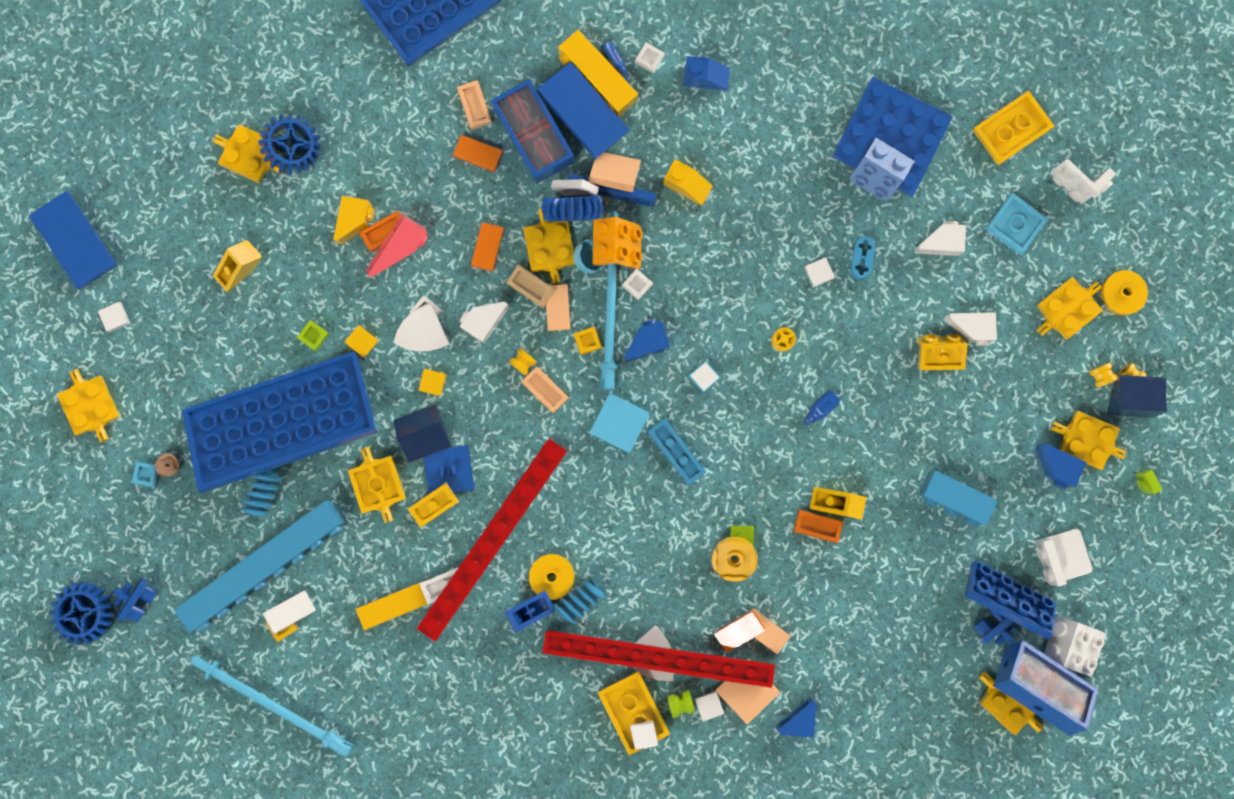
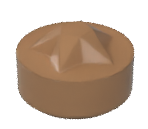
(167, 465)

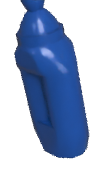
(613, 57)
(822, 407)

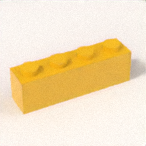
(598, 72)

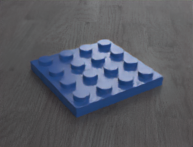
(898, 121)

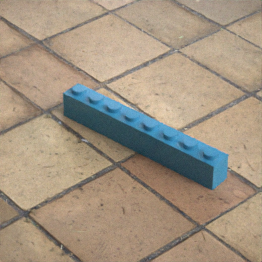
(259, 566)

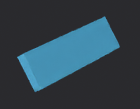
(676, 451)

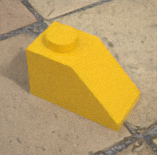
(687, 182)
(352, 218)
(236, 265)
(838, 503)

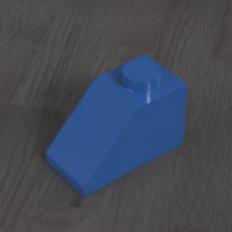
(705, 73)
(648, 341)
(1060, 466)

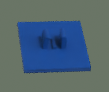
(450, 467)

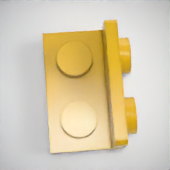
(942, 352)

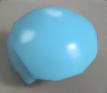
(584, 257)

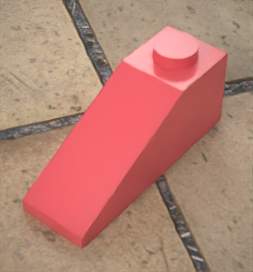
(400, 243)

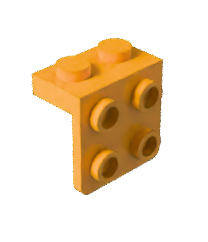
(617, 242)

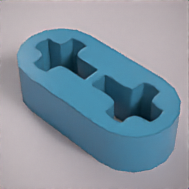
(867, 258)

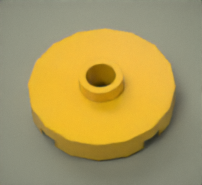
(1113, 293)
(551, 564)
(732, 569)

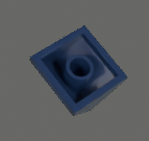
(1138, 397)
(421, 433)

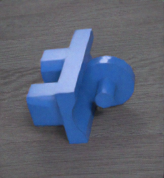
(129, 609)
(989, 632)

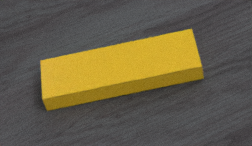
(391, 606)

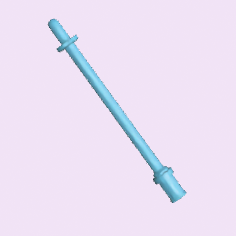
(608, 364)
(328, 739)

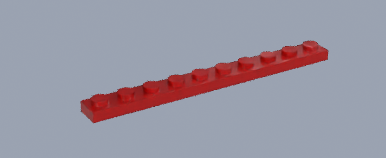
(491, 540)
(659, 658)

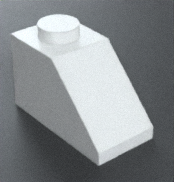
(946, 240)
(483, 320)
(974, 327)

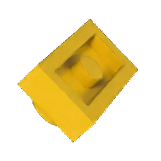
(433, 504)

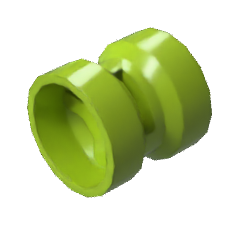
(681, 704)

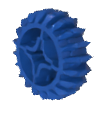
(280, 144)
(572, 208)
(79, 604)

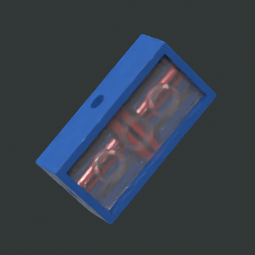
(532, 131)
(1046, 688)

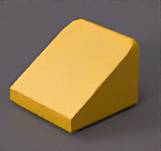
(361, 341)

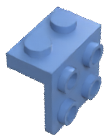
(881, 170)

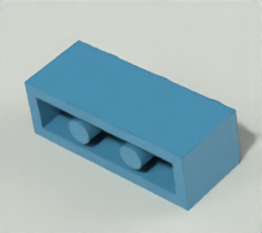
(957, 499)

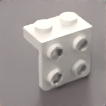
(1078, 184)
(1063, 557)
(1075, 645)

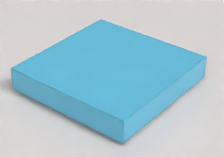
(1016, 223)
(619, 423)

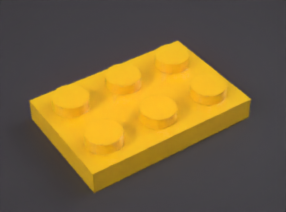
(1013, 128)
(629, 704)

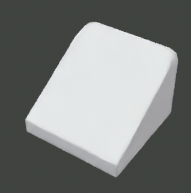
(644, 735)

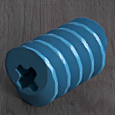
(261, 493)
(580, 601)

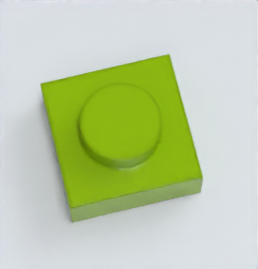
(313, 335)
(1148, 482)
(745, 532)

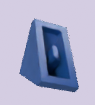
(530, 611)
(800, 722)

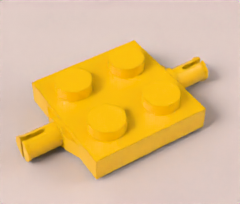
(243, 154)
(549, 247)
(1069, 308)
(88, 405)
(1089, 439)
(377, 484)
(1005, 709)

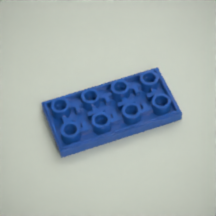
(582, 110)
(73, 240)
(1011, 599)

